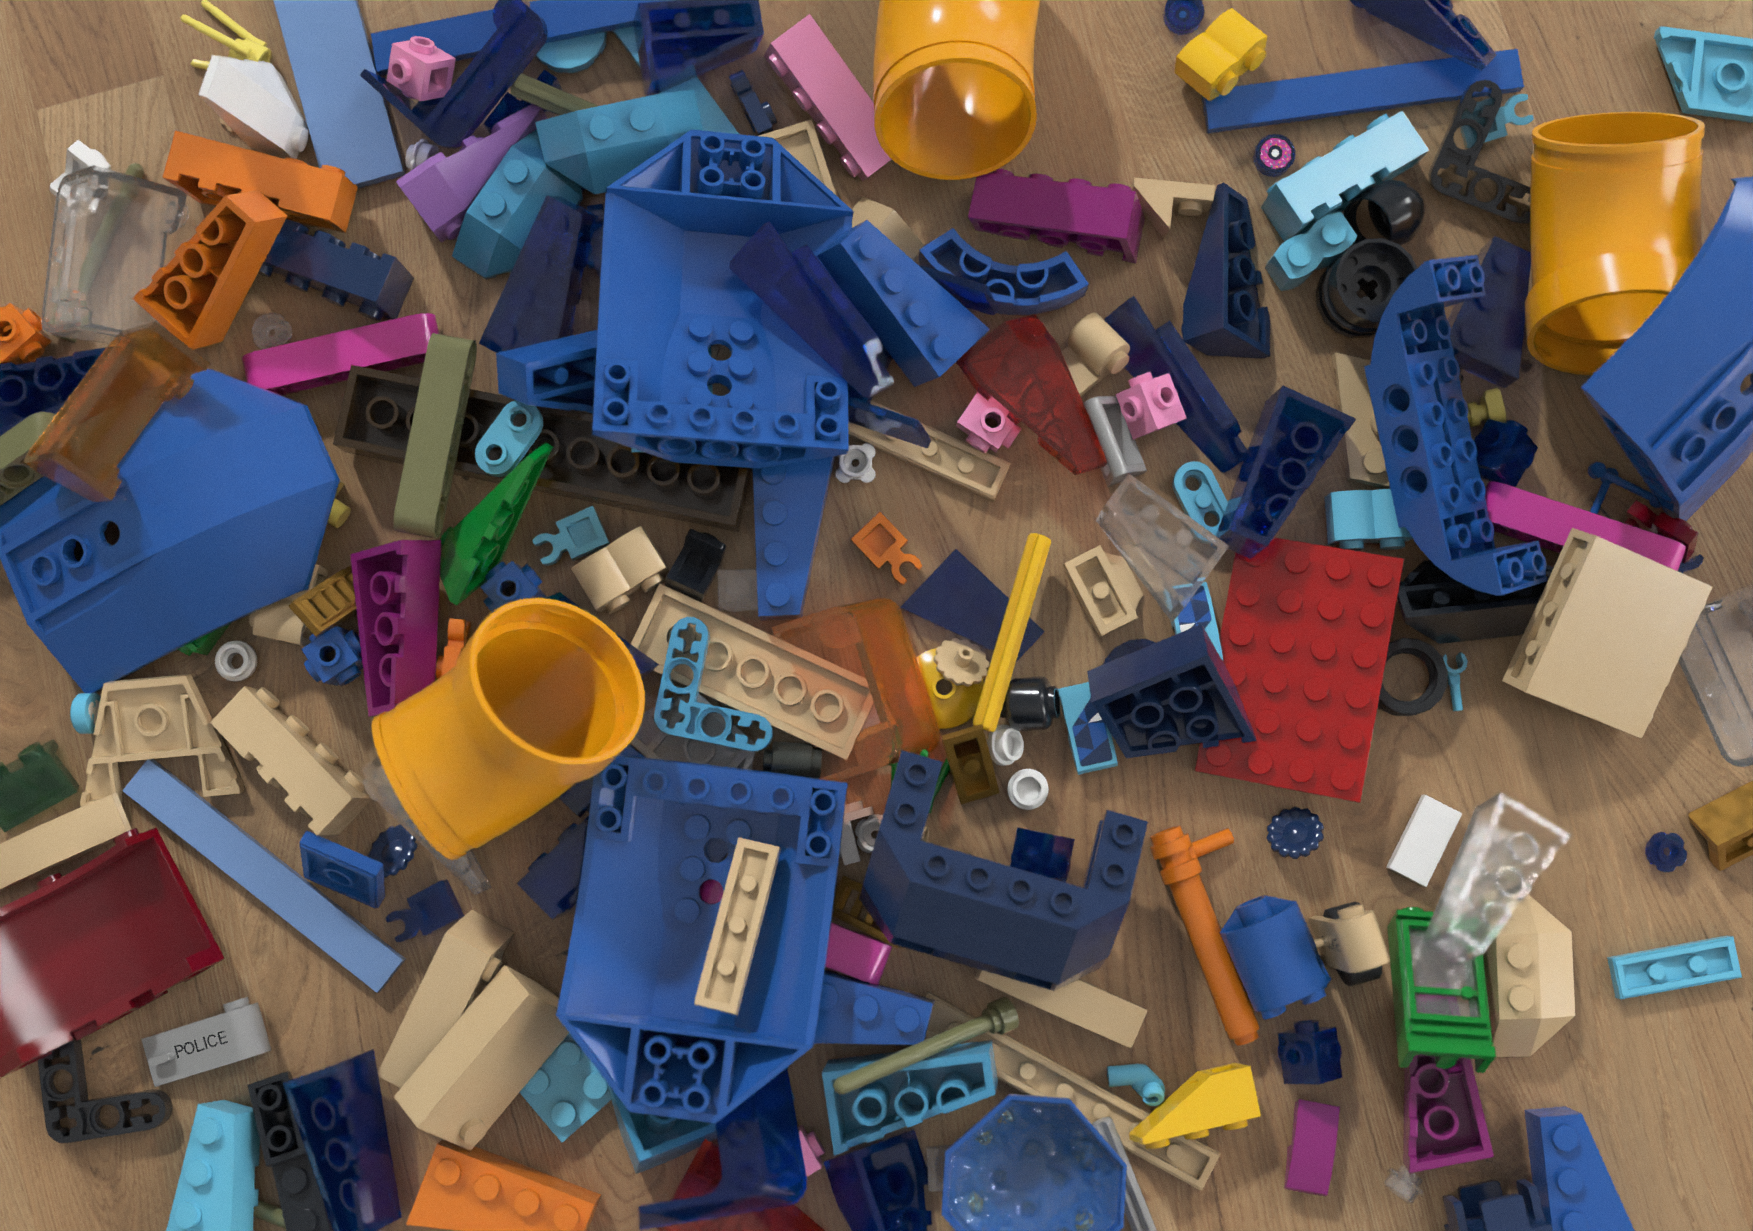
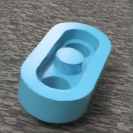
(511, 439)
(1205, 500)

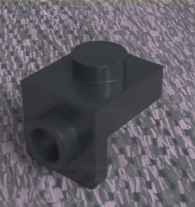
(696, 564)

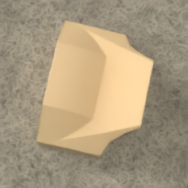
(1104, 589)

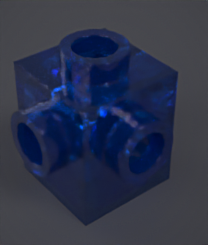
(1504, 451)
(1042, 854)
(1310, 1053)

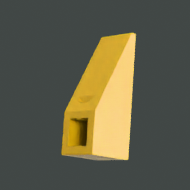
(1205, 1101)

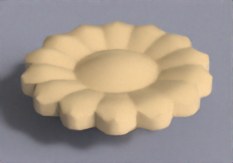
(961, 662)

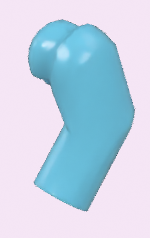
(1141, 1079)

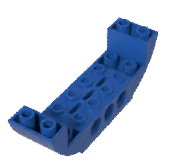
(1429, 434)

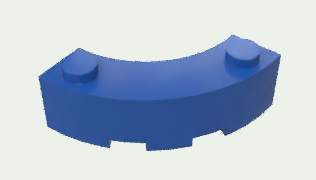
(1016, 289)

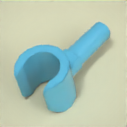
(1454, 680)

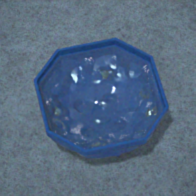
(1033, 1169)

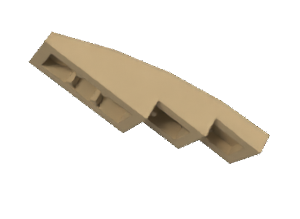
(61, 840)
(1079, 1004)

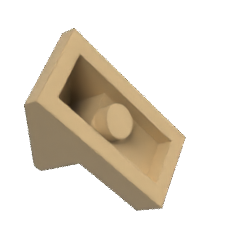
(1162, 196)

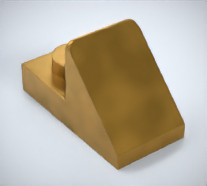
(970, 764)

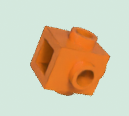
(21, 335)

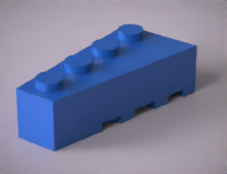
(787, 530)

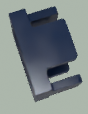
(1486, 1209)

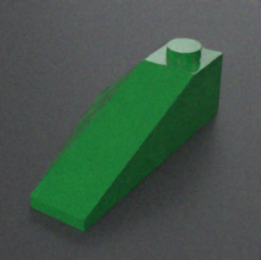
(486, 531)

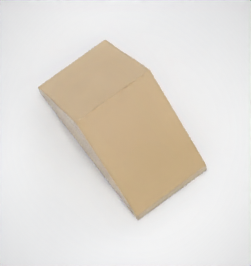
(888, 223)

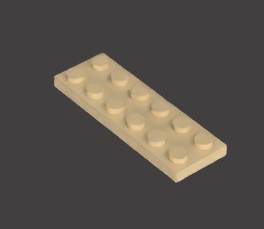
(760, 673)

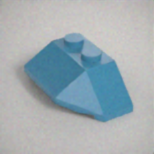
(612, 139)
(507, 208)

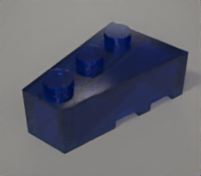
(692, 38)

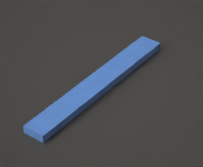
(264, 875)

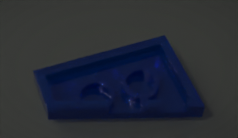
(966, 604)

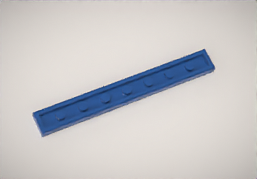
(468, 33)
(1357, 92)

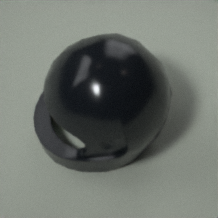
(1394, 211)

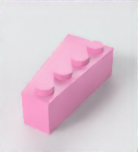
(829, 94)

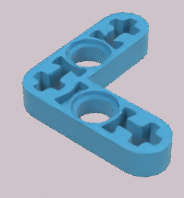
(693, 710)

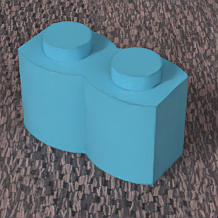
(1312, 251)
(1363, 518)

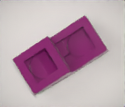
(1312, 1147)

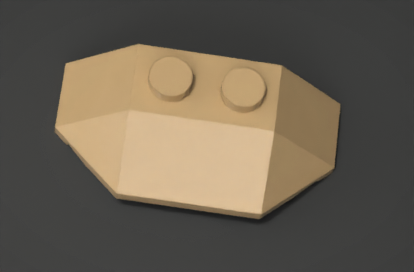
(1529, 980)

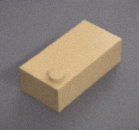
(484, 1060)

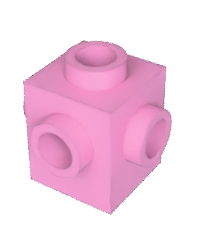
(420, 69)
(1150, 404)
(979, 434)

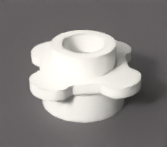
(862, 472)

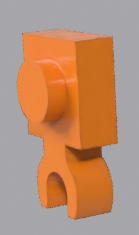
(883, 544)
(458, 636)

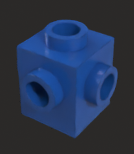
(503, 576)
(344, 666)

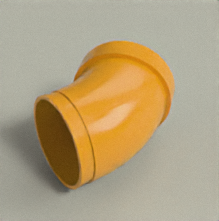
(954, 84)
(1608, 229)
(513, 726)

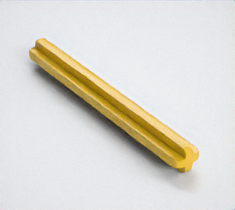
(1012, 631)

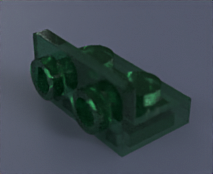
(33, 784)

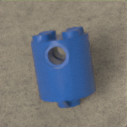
(1274, 954)

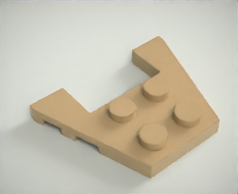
(153, 722)

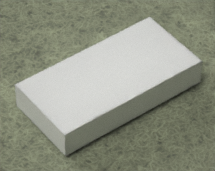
(1424, 840)

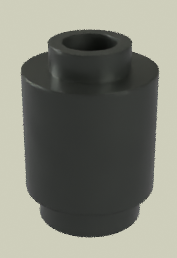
(793, 759)

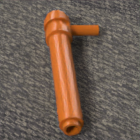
(1182, 874)

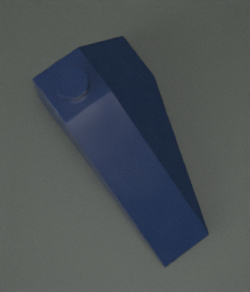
(1222, 298)

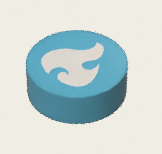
(84, 712)

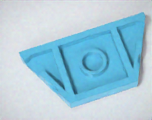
(1709, 72)

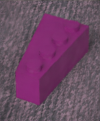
(1059, 212)
(397, 619)
(1442, 1116)

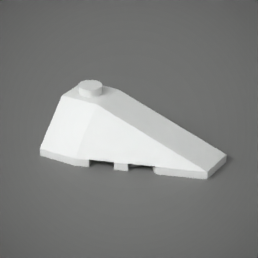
(255, 105)

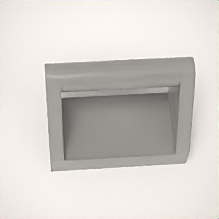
(1115, 440)

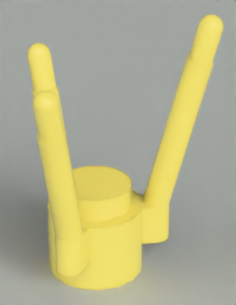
(249, 48)

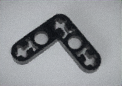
(1465, 158)
(87, 1110)

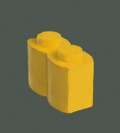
(1221, 54)

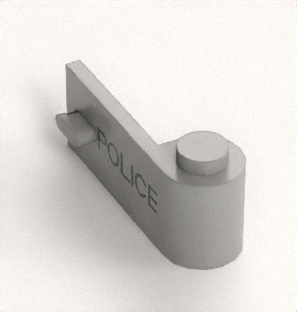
(207, 1043)

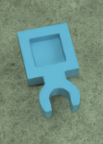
(1504, 115)
(579, 535)

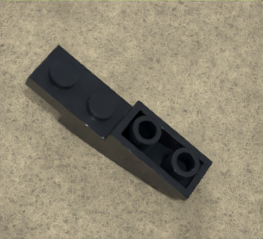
(286, 1154)

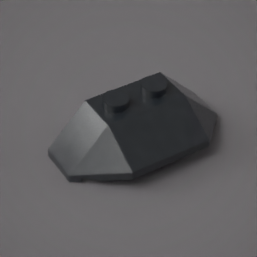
(1458, 613)

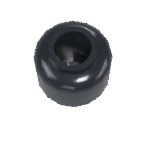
(1031, 704)

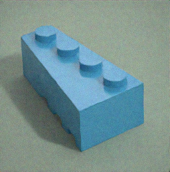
(908, 1095)

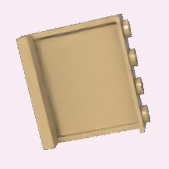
(1607, 633)

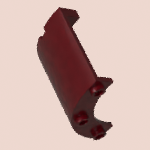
(96, 947)

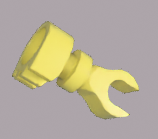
(1491, 408)

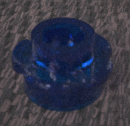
(1655, 851)

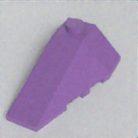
(448, 186)

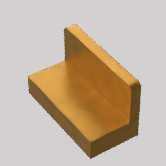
(1727, 826)

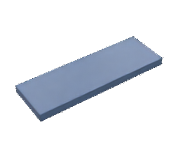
(341, 109)

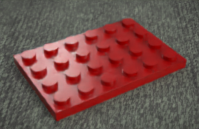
(1308, 659)

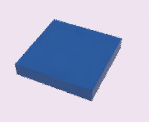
(342, 870)

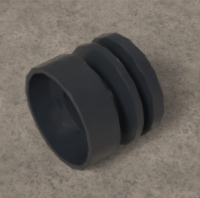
(1370, 265)

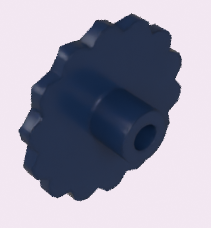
(1295, 832)
(393, 849)

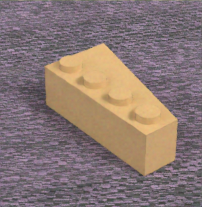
(292, 760)
(454, 979)

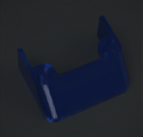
(482, 84)

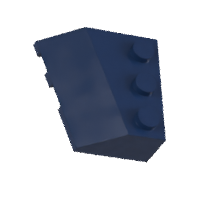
(1169, 697)

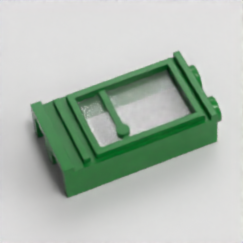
(1436, 1003)

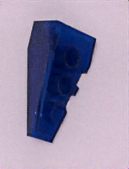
(1436, 25)
(882, 1185)

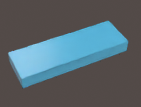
(1674, 967)

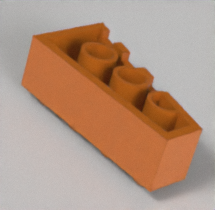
(305, 193)
(213, 270)
(496, 1194)

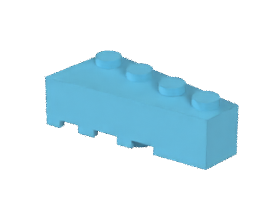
(1335, 179)
(218, 1171)

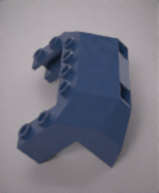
(991, 911)

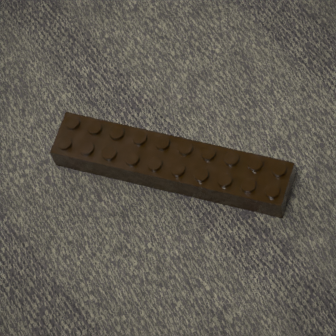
(581, 466)

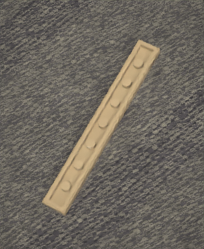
(944, 457)
(1042, 1076)

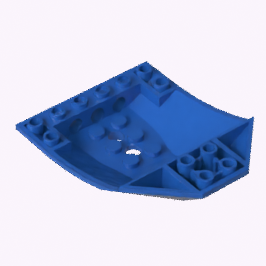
(674, 296)
(1686, 369)
(213, 522)
(648, 931)

